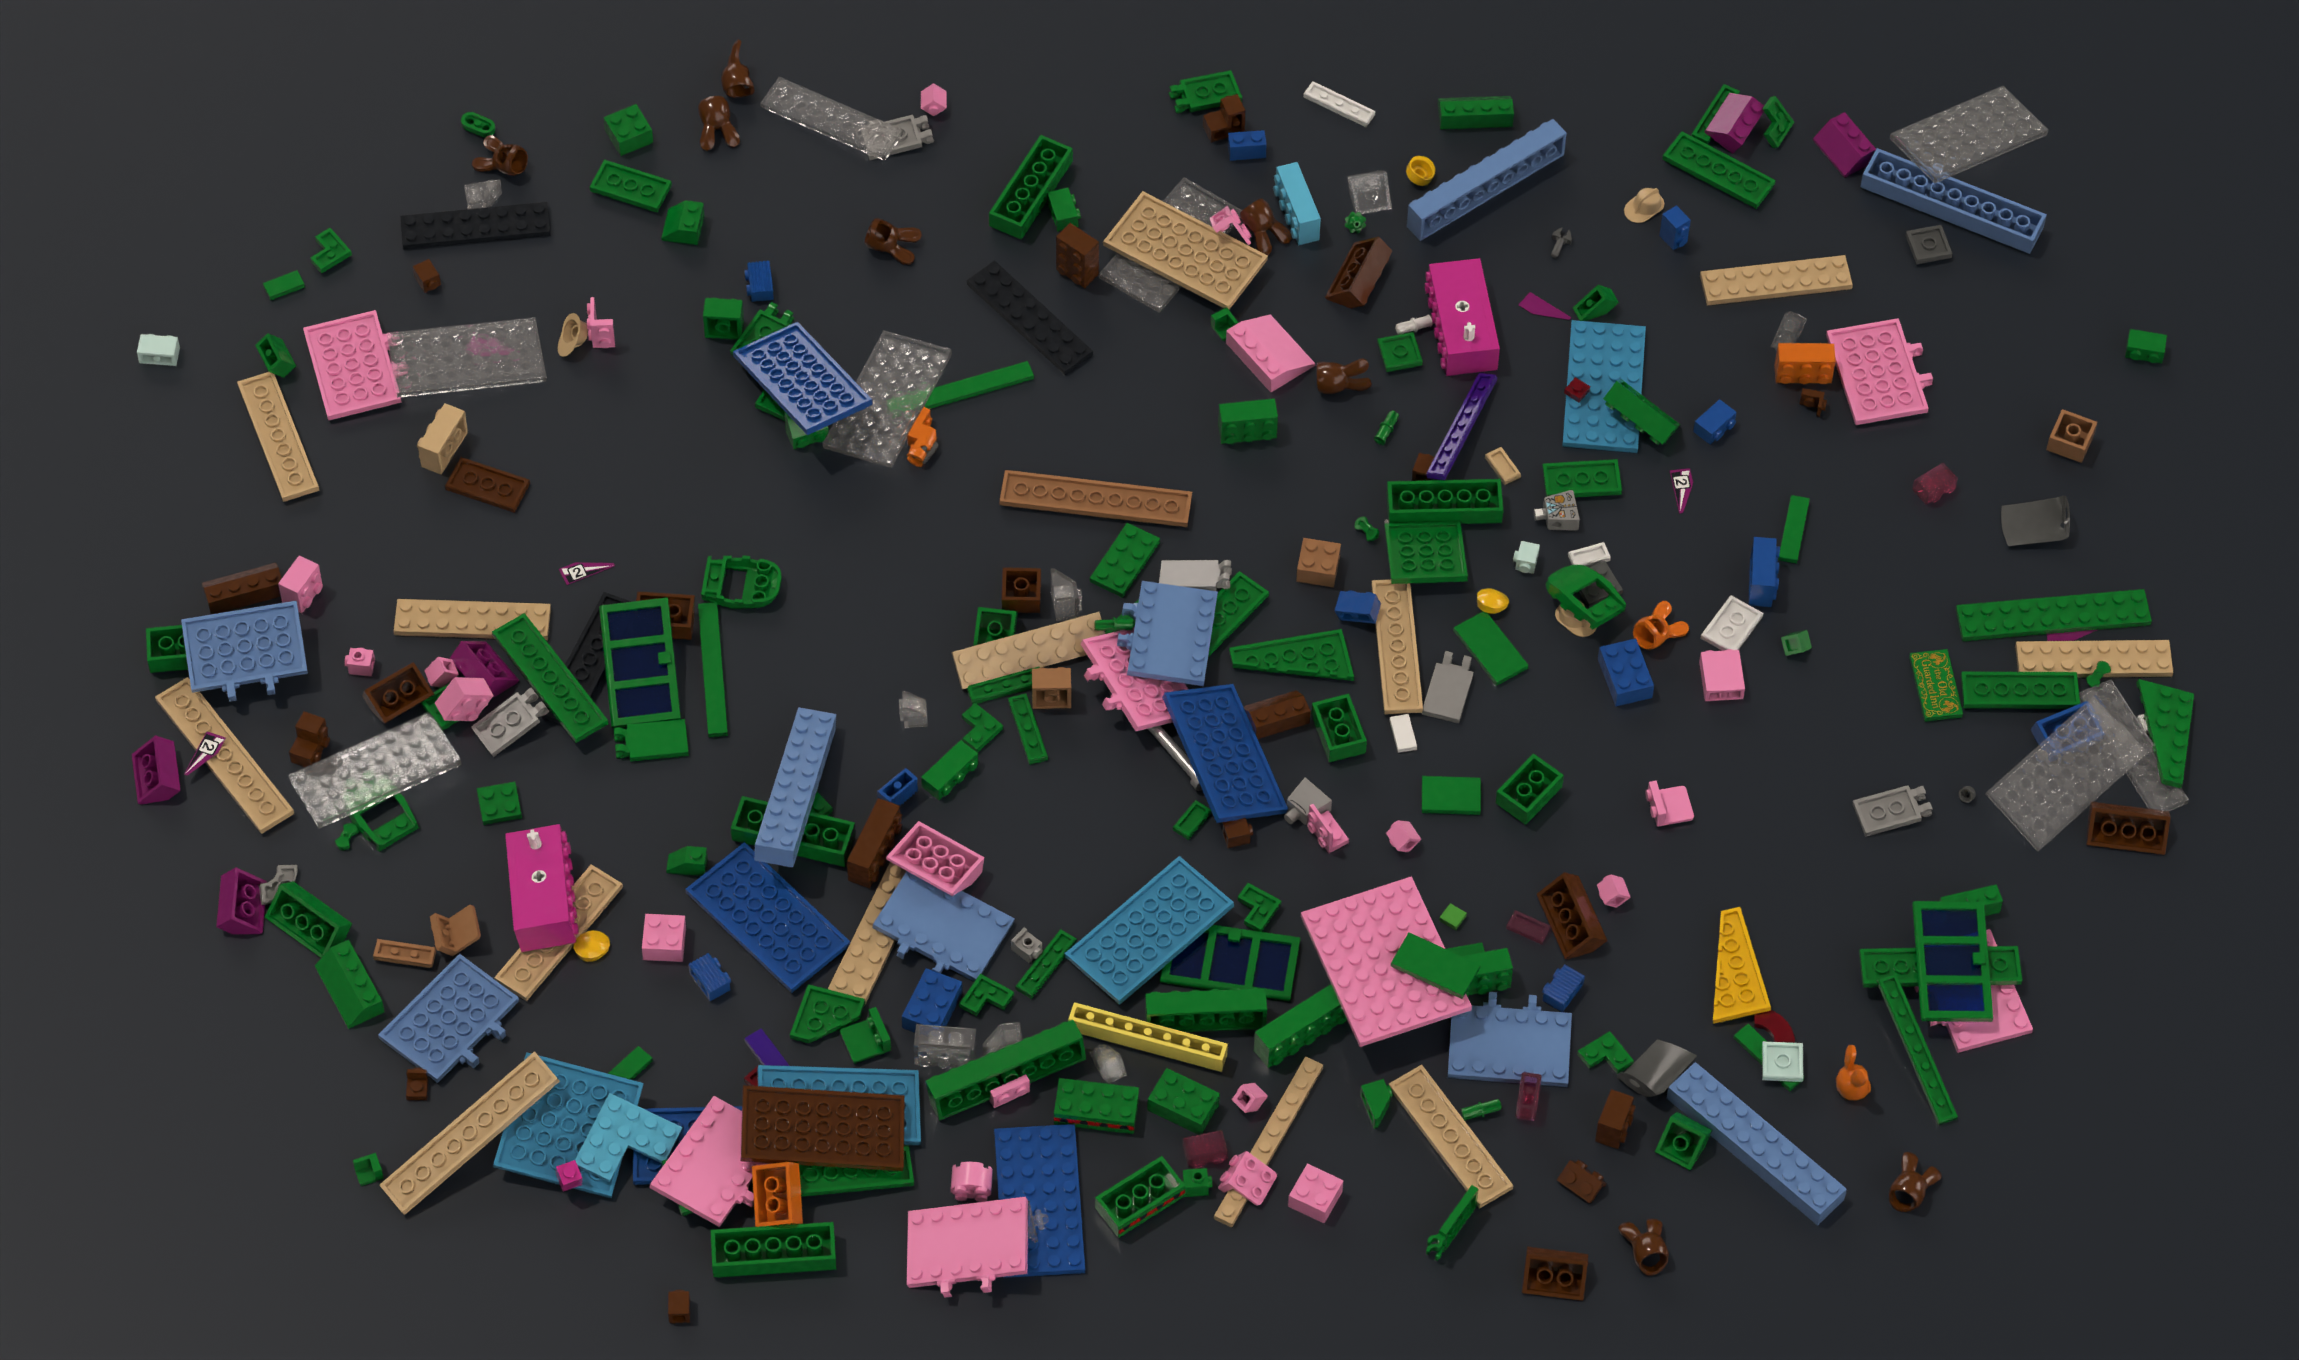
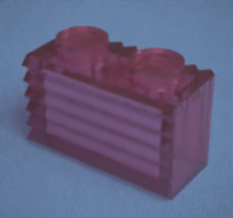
(1935, 483)
(1528, 1096)
(1205, 1149)

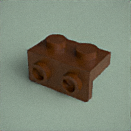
(1581, 1180)

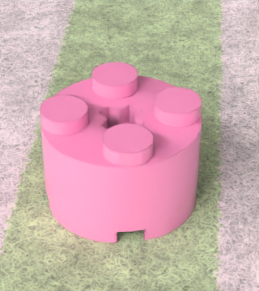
(971, 1181)

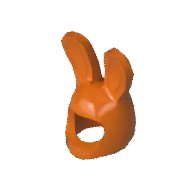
(1654, 629)
(1852, 1079)

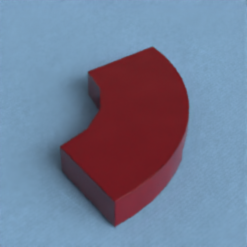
(1775, 1026)

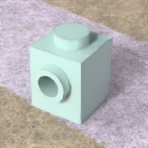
(1526, 557)

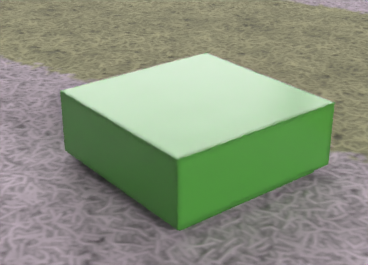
(1453, 916)

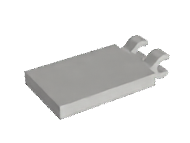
(912, 136)
(1196, 573)
(1448, 689)
(509, 721)
(1891, 809)

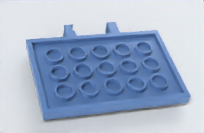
(1170, 633)
(244, 648)
(948, 929)
(450, 1019)
(1505, 1042)

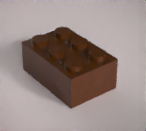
(1077, 255)

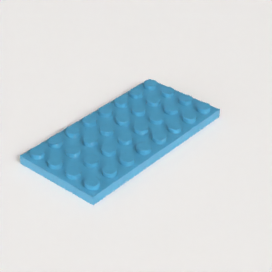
(1599, 358)
(1149, 930)
(853, 1080)

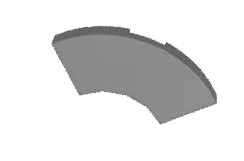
(283, 875)

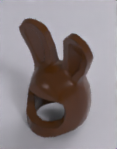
(736, 75)
(715, 115)
(507, 158)
(1259, 218)
(884, 236)
(1335, 377)
(1912, 1183)
(1646, 1244)

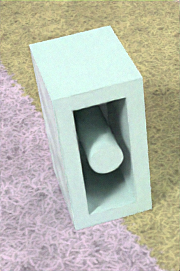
(158, 349)

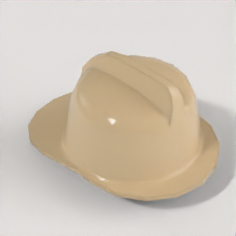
(1644, 205)
(573, 334)
(1577, 627)

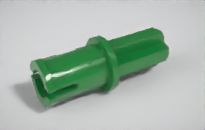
(1386, 427)
(1114, 624)
(1481, 1109)

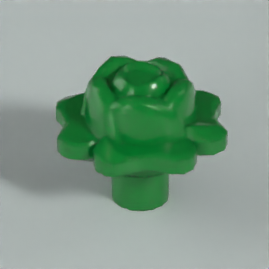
(1355, 222)

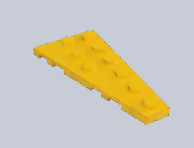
(1738, 976)

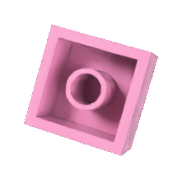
(301, 583)
(464, 699)
(664, 937)
(1315, 1193)

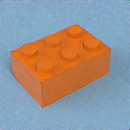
(1805, 363)
(777, 1194)

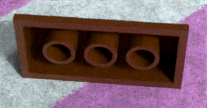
(1359, 273)
(242, 588)
(2128, 828)
(1571, 916)

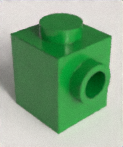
(1196, 1182)

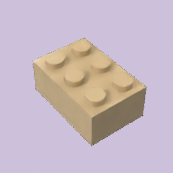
(442, 438)

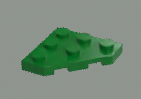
(824, 1012)

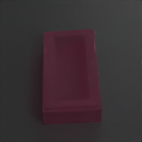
(1528, 927)

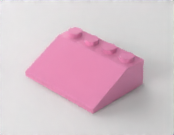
(1268, 351)
(937, 859)

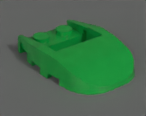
(1573, 578)
(760, 586)
(392, 830)

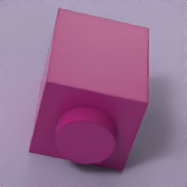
(568, 1175)

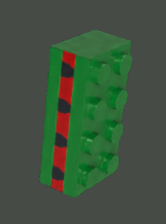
(1096, 1105)
(1140, 1196)

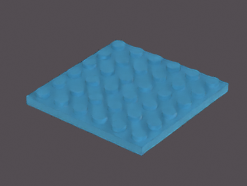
(559, 1123)

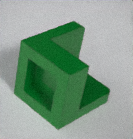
(1222, 321)
(1796, 642)
(368, 1169)

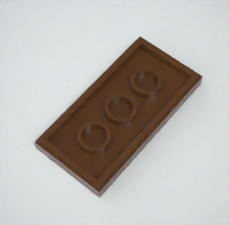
(487, 484)

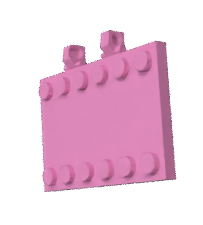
(352, 364)
(1879, 371)
(1136, 696)
(2008, 1018)
(706, 1165)
(967, 1243)

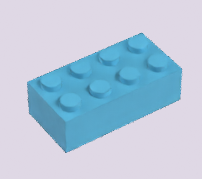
(1297, 203)

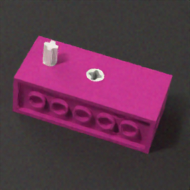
(1462, 317)
(541, 888)

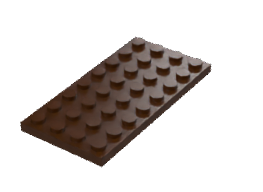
(822, 1128)

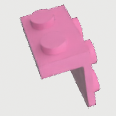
(599, 331)
(1669, 804)
(1010, 1091)
(1248, 1178)

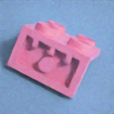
(1222, 220)
(1326, 829)

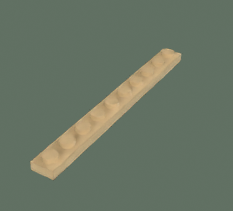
(1273, 1133)

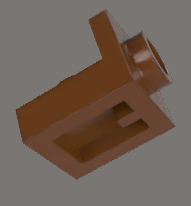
(1813, 398)
(417, 1084)

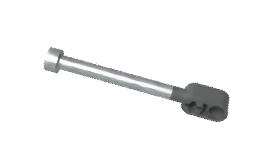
(1175, 751)

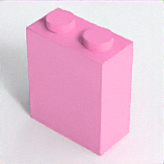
(1722, 675)

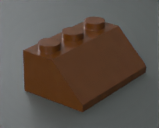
(681, 612)
(397, 693)
(1278, 714)
(1555, 1273)

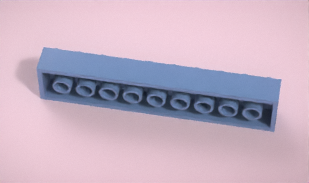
(1486, 179)
(1954, 201)
(795, 787)
(1756, 1143)

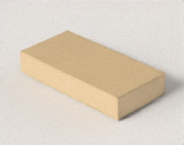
(1502, 465)

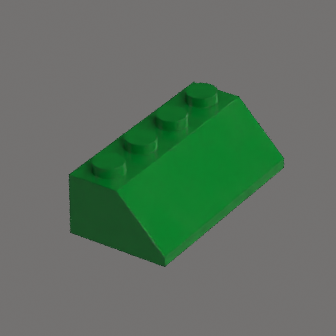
(1475, 112)
(1641, 411)
(307, 918)
(349, 985)

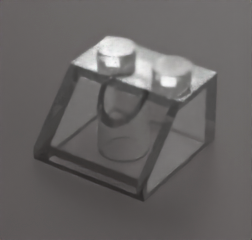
(1369, 192)
(1065, 596)

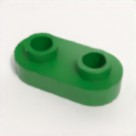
(481, 125)

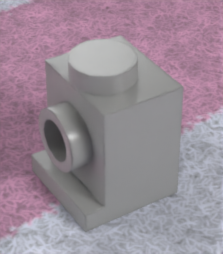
(1025, 951)

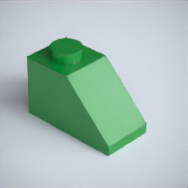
(1595, 303)
(688, 861)
(1376, 1100)

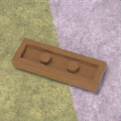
(404, 953)

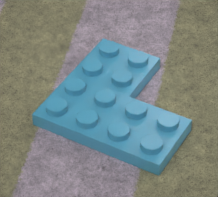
(622, 1127)

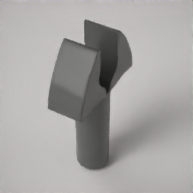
(1560, 241)

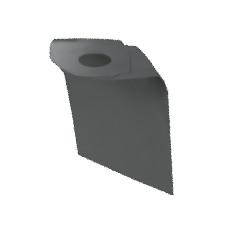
(2036, 521)
(1656, 1068)

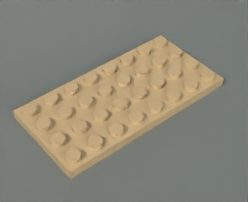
(1185, 250)

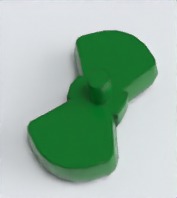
(1363, 524)
(2102, 668)
(348, 831)

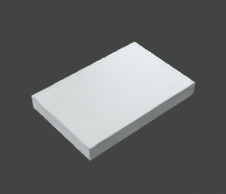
(1731, 625)

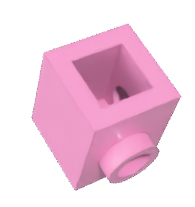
(933, 99)
(360, 661)
(441, 672)
(1403, 836)
(1613, 891)
(1249, 1097)

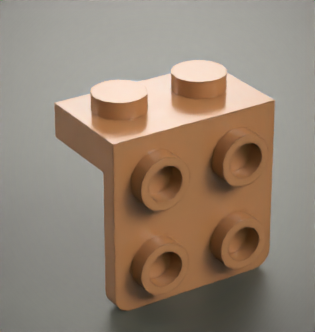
(456, 932)

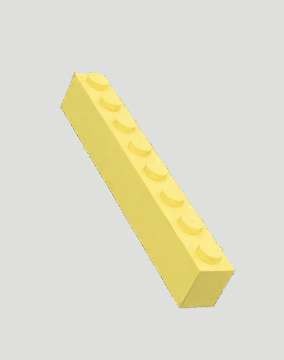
(1149, 1037)

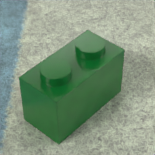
(1062, 208)
(2145, 346)
(275, 355)

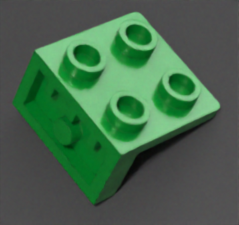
(866, 1038)

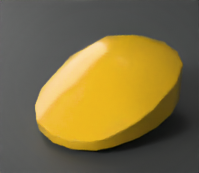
(1420, 170)
(1491, 601)
(591, 945)

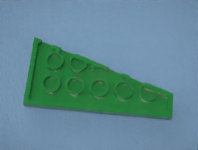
(1307, 655)
(2168, 724)

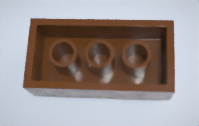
(874, 843)

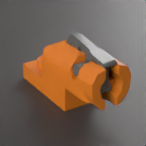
(922, 439)

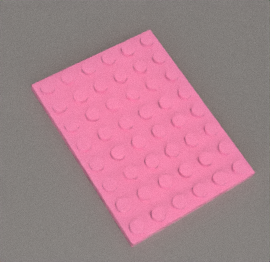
(1356, 947)

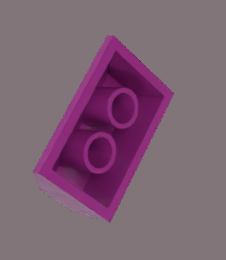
(1734, 120)
(1844, 145)
(479, 660)
(156, 771)
(240, 903)

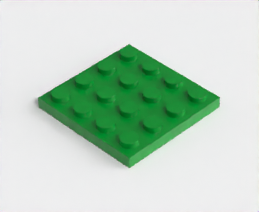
(1425, 552)

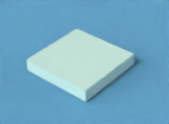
(1782, 1061)

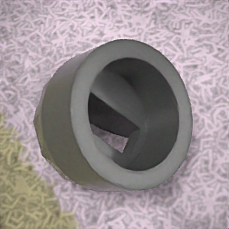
(1964, 792)

